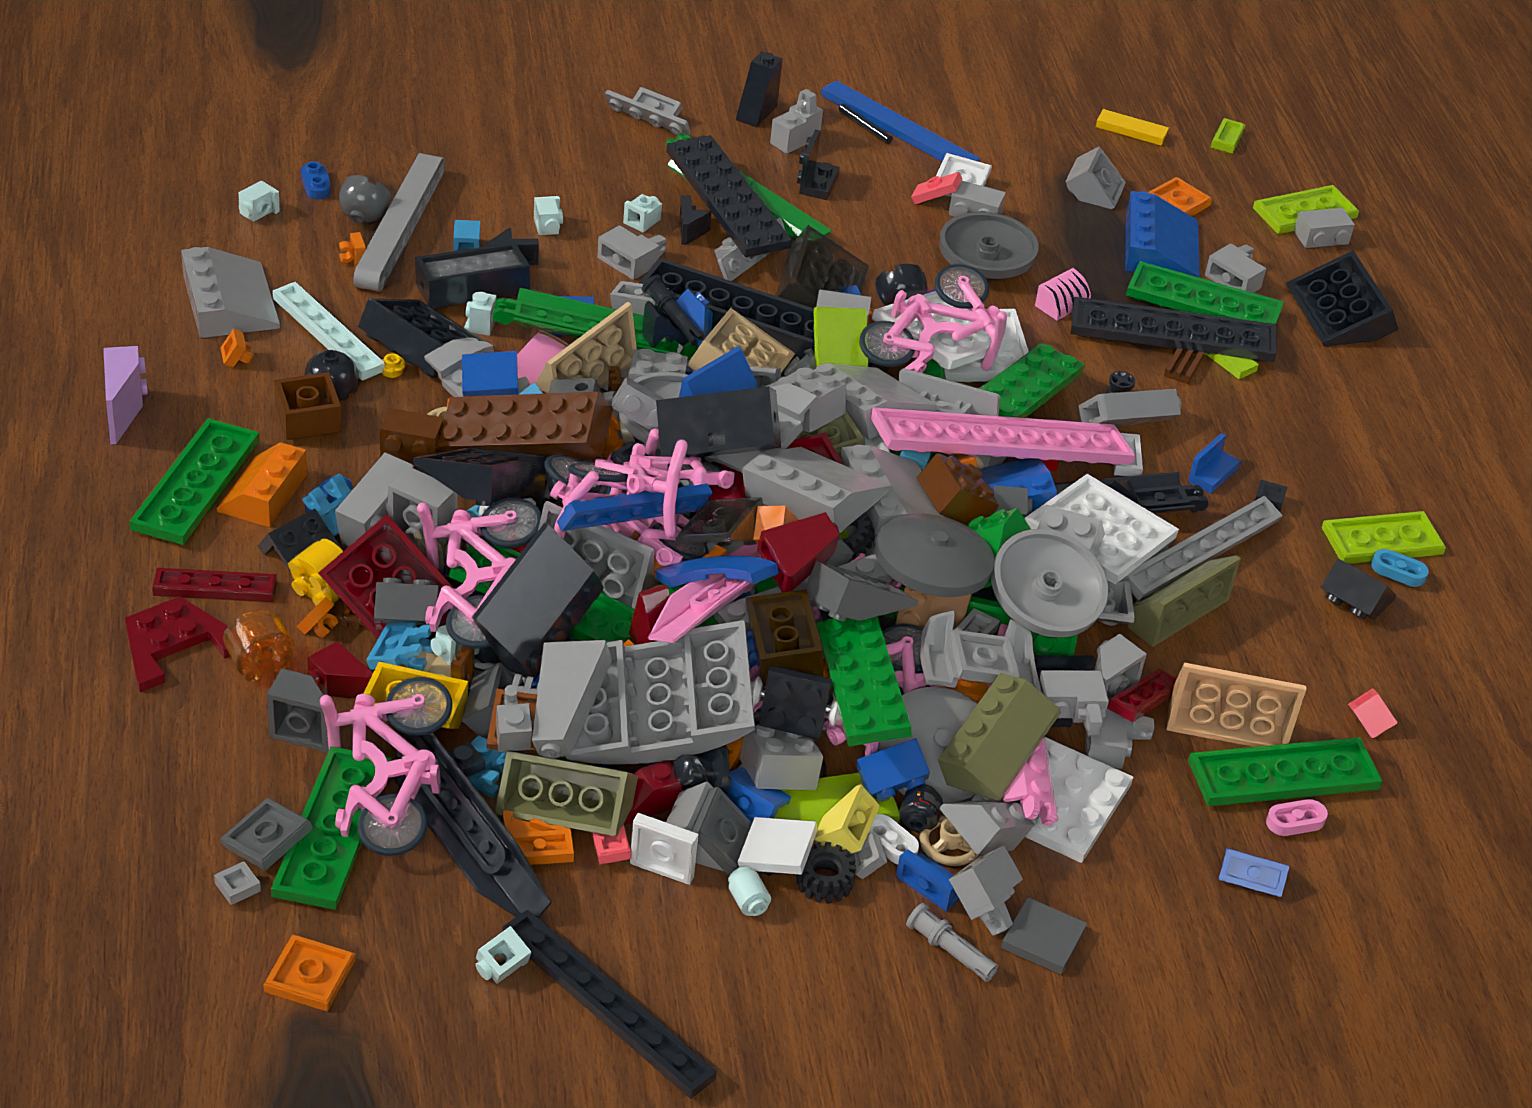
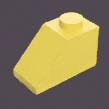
(848, 821)

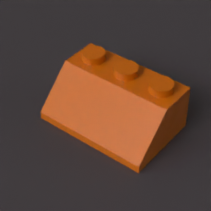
(266, 485)

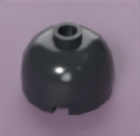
(904, 277)
(340, 367)

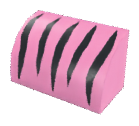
(1058, 294)

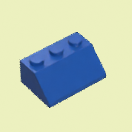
(723, 374)

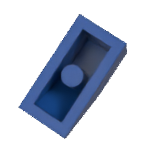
(696, 308)

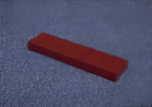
(214, 584)
(1143, 695)

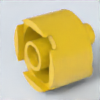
(306, 569)

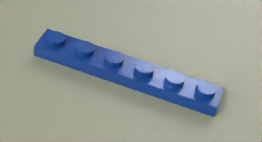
(630, 507)

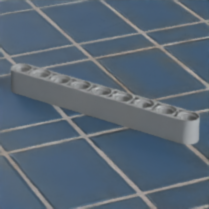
(399, 223)

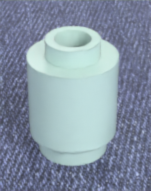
(749, 891)

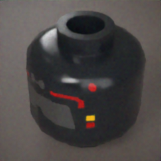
(921, 808)

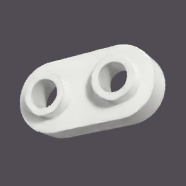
(893, 837)

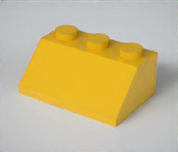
(388, 676)

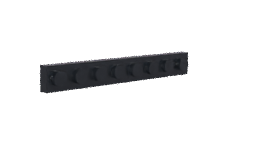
(613, 1006)

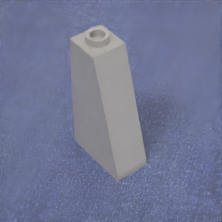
(1131, 407)
(566, 692)

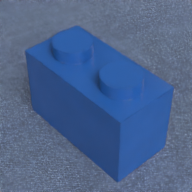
(893, 770)

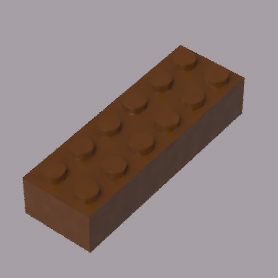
(529, 424)

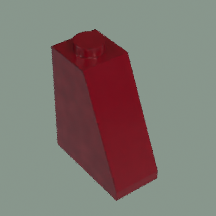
(797, 548)

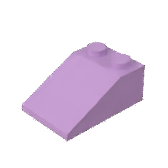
(123, 388)

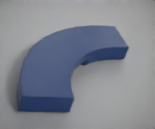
(734, 567)

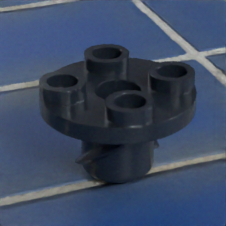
(704, 767)

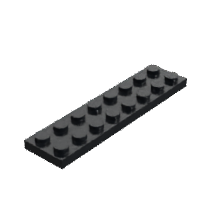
(728, 196)
(1173, 329)

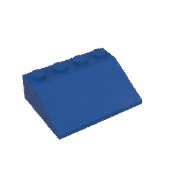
(1160, 235)
(1024, 473)

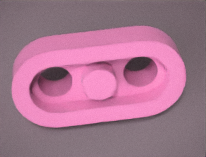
(1296, 817)

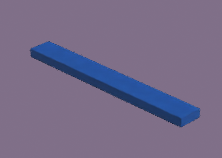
(894, 122)

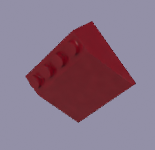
(378, 555)

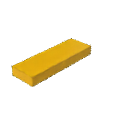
(1132, 127)

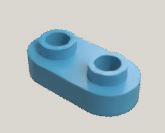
(1399, 567)

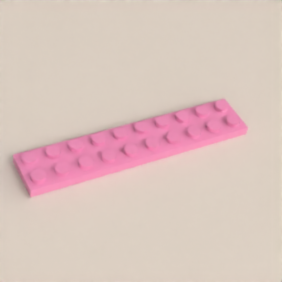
(1001, 436)

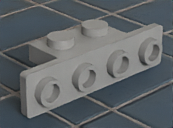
(651, 107)
(733, 261)
(951, 396)

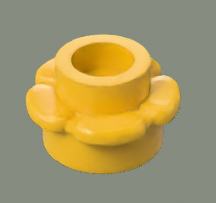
(393, 365)

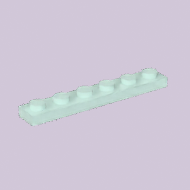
(327, 328)

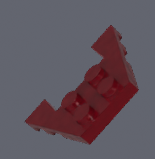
(165, 631)

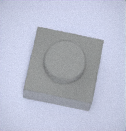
(869, 857)
(237, 883)

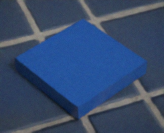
(490, 374)

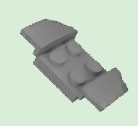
(448, 363)
(792, 406)
(974, 656)

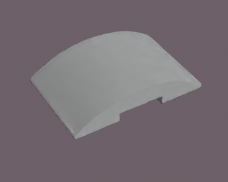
(670, 698)

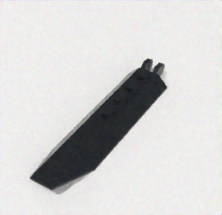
(1160, 492)
(476, 836)

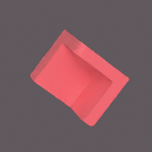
(1372, 713)

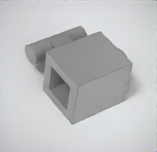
(513, 723)

